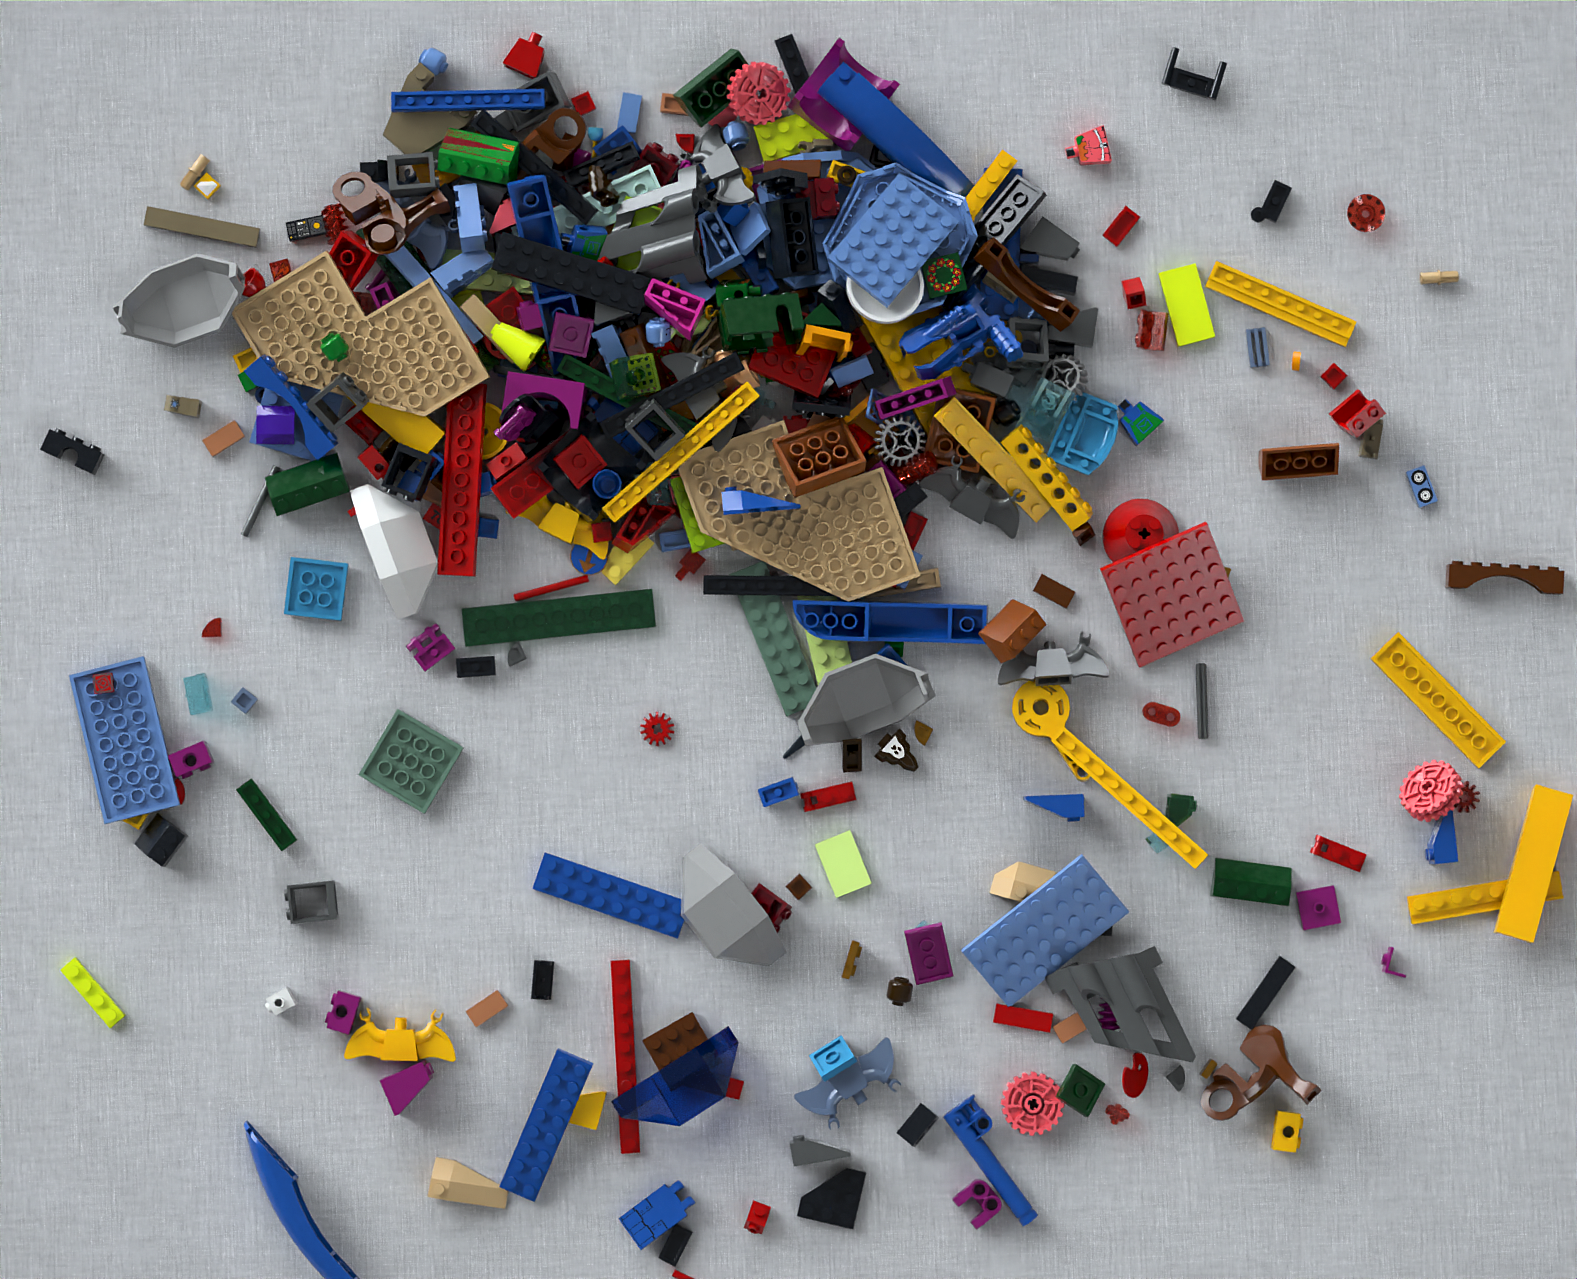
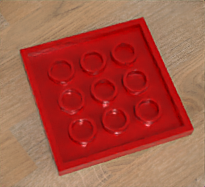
(799, 372)

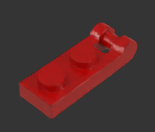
(829, 796)
(1338, 853)

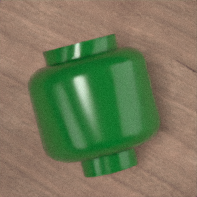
(334, 347)

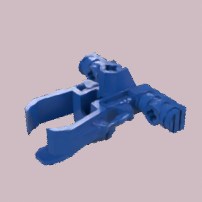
(965, 328)

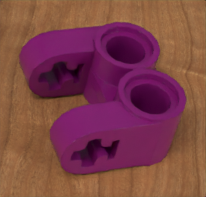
(982, 1199)

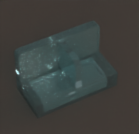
(660, 494)
(198, 694)

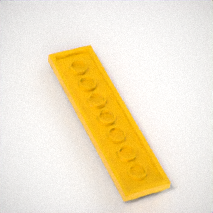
(1438, 700)

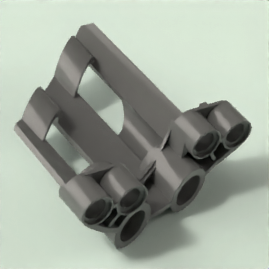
(669, 242)
(1128, 987)

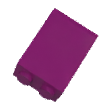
(406, 1085)

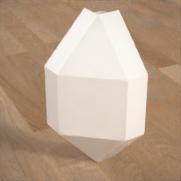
(397, 547)

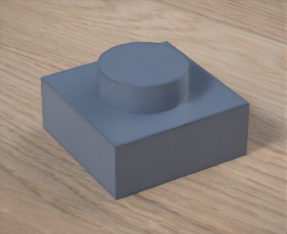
(244, 700)

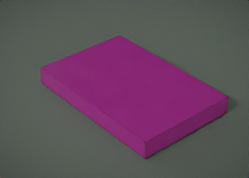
(928, 953)

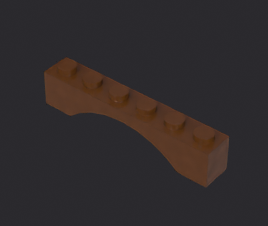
(998, 262)
(1544, 581)

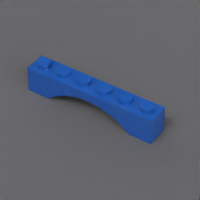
(266, 375)

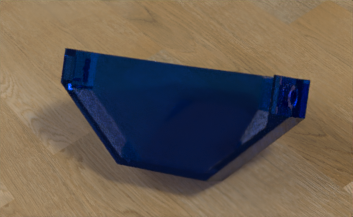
(684, 1085)

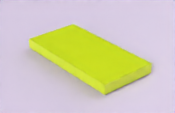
(1186, 305)

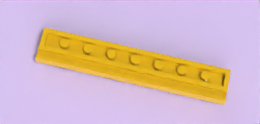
(1280, 304)
(992, 457)
(1467, 900)

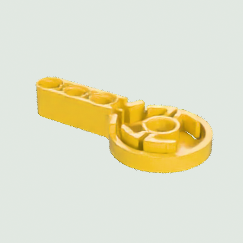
(1050, 722)

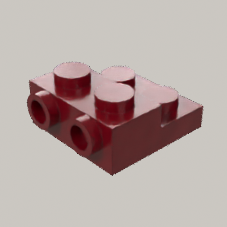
(662, 164)
(822, 198)
(773, 905)

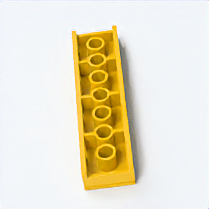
(406, 427)
(1533, 863)

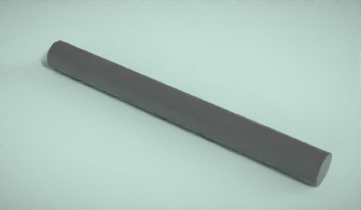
(258, 505)

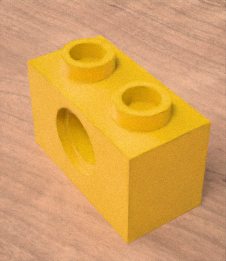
(1282, 1120)

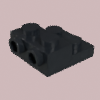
(782, 182)

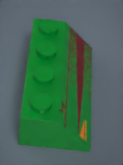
(479, 156)

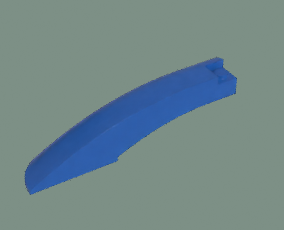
(891, 130)
(537, 223)
(892, 621)
(287, 1201)

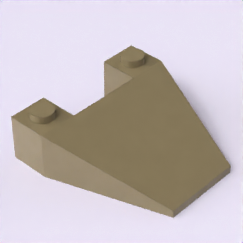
(423, 130)

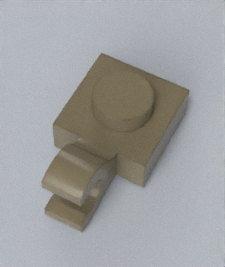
(817, 145)

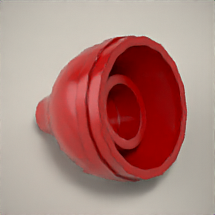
(253, 282)

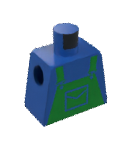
(585, 240)
(1138, 420)

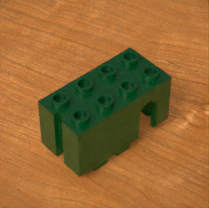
(753, 320)

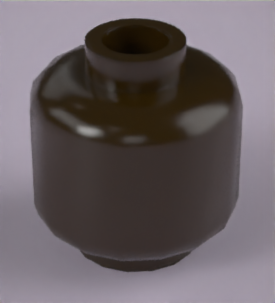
(899, 991)

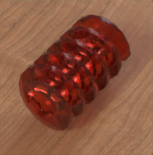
(334, 221)
(918, 468)

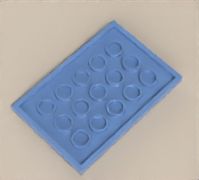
(893, 240)

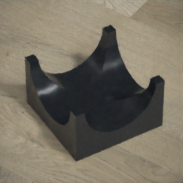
(584, 499)

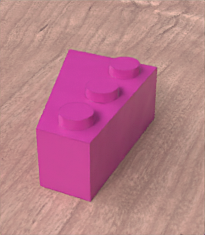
(676, 306)

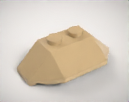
(1019, 881)

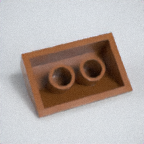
(1012, 630)

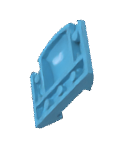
(1085, 434)

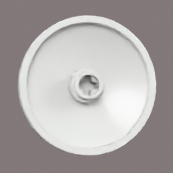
(898, 310)

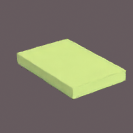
(843, 863)

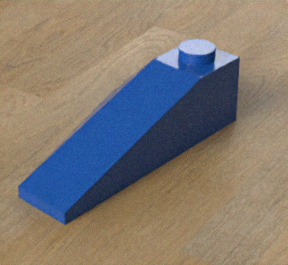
(740, 501)

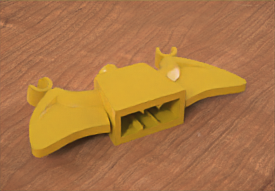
(565, 524)
(400, 1043)

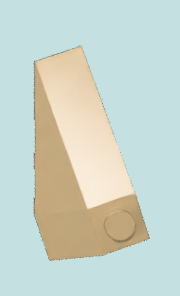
(461, 1184)

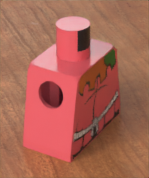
(1090, 148)

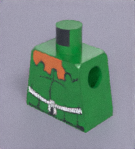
(733, 288)

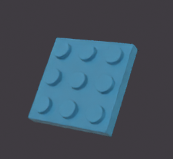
(316, 588)

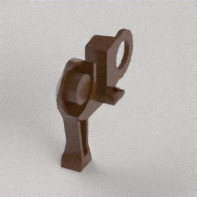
(546, 139)
(394, 225)
(1267, 1051)

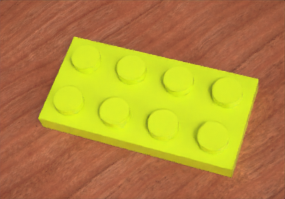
(782, 137)

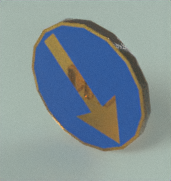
(586, 561)

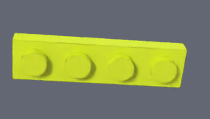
(92, 992)

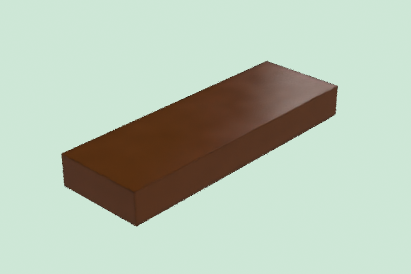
(811, 167)

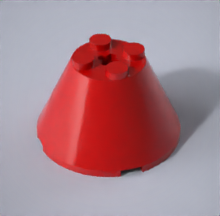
(1129, 519)

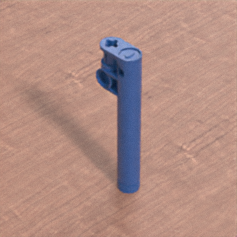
(965, 1126)

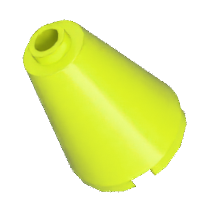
(517, 344)

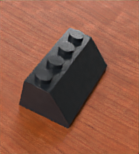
(792, 237)

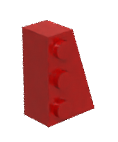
(641, 523)

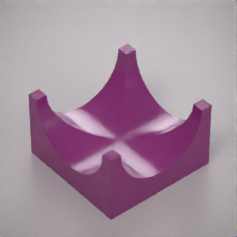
(819, 112)
(567, 393)

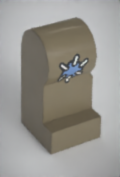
(183, 406)

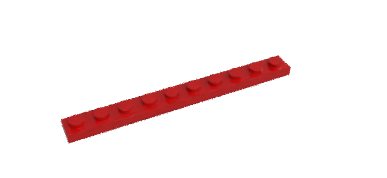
(624, 1048)

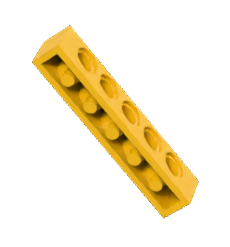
(1047, 487)

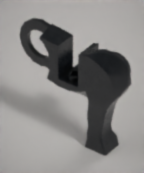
(542, 430)

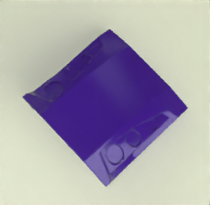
(275, 425)

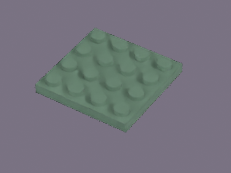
(411, 761)

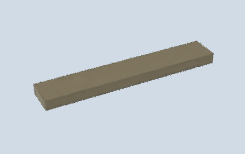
(201, 226)

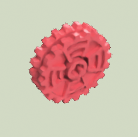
(773, 94)
(1431, 790)
(1018, 1109)

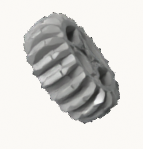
(1068, 375)
(905, 433)

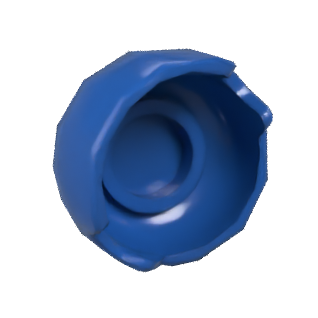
(606, 484)

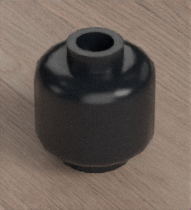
(1006, 412)

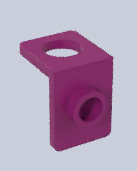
(1386, 962)

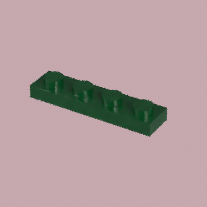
(266, 814)

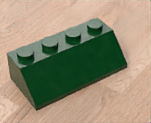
(706, 93)
(307, 484)
(1251, 881)

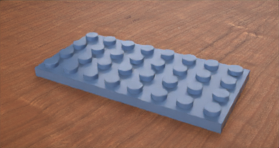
(125, 742)
(1045, 930)

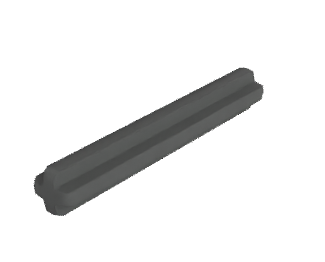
(1202, 706)

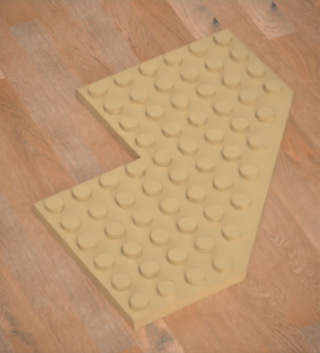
(399, 355)
(839, 540)

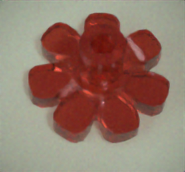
(1116, 1113)

